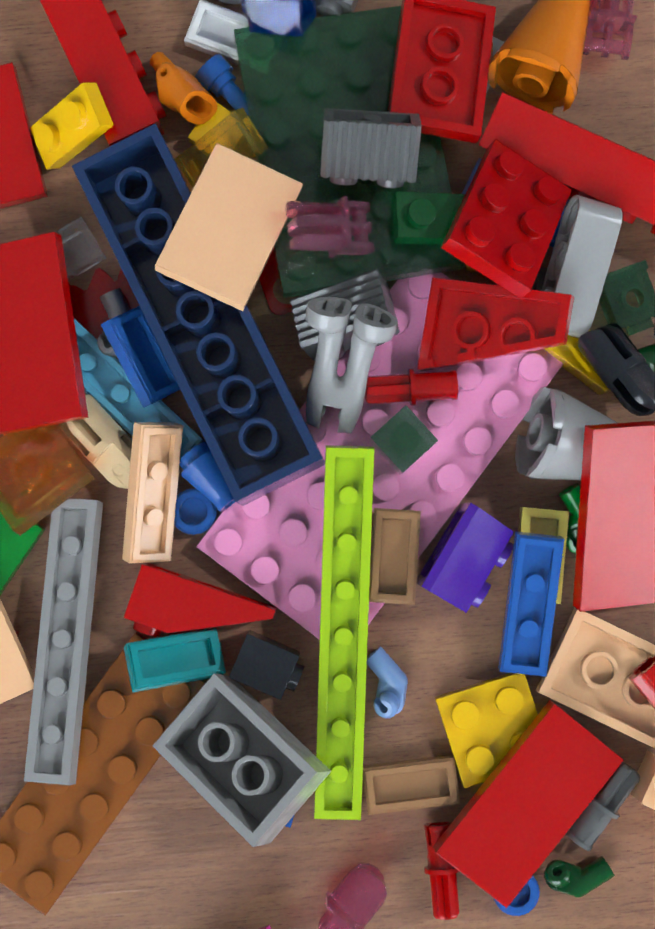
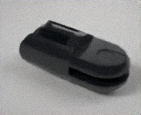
(620, 367)

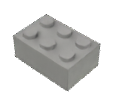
(241, 759)

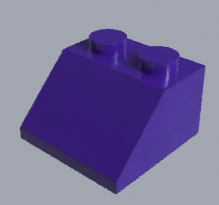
(466, 557)

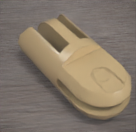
(102, 443)

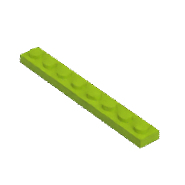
(344, 629)

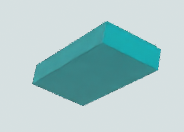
(174, 659)

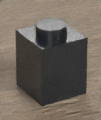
(267, 665)

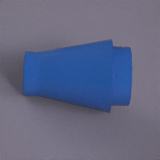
(204, 474)

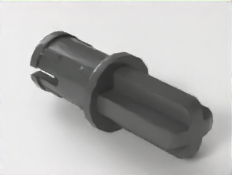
(603, 807)

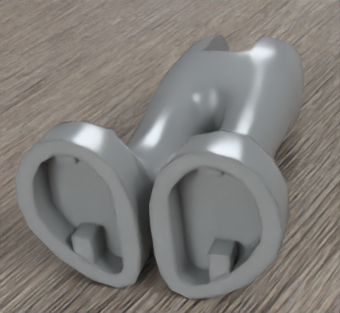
(326, 387)

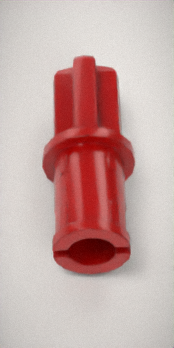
(412, 387)
(442, 875)

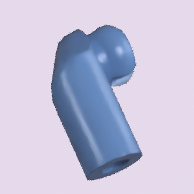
(391, 685)

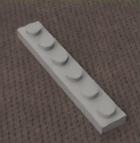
(63, 643)

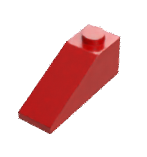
(180, 603)

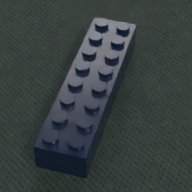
(207, 343)

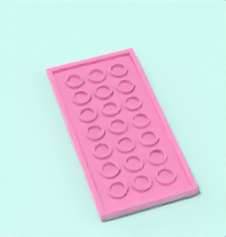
(279, 537)

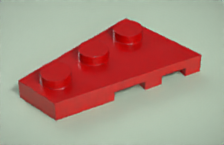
(487, 322)

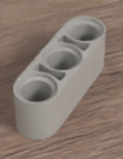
(583, 257)

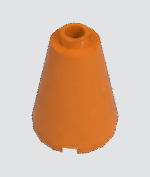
(543, 55)

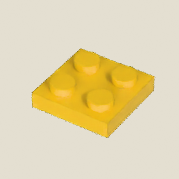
(485, 723)

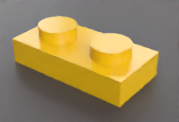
(71, 125)

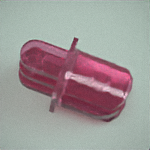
(609, 22)
(329, 228)
(355, 899)

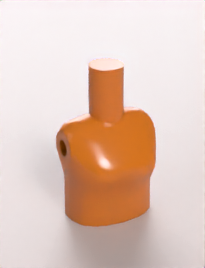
(182, 91)

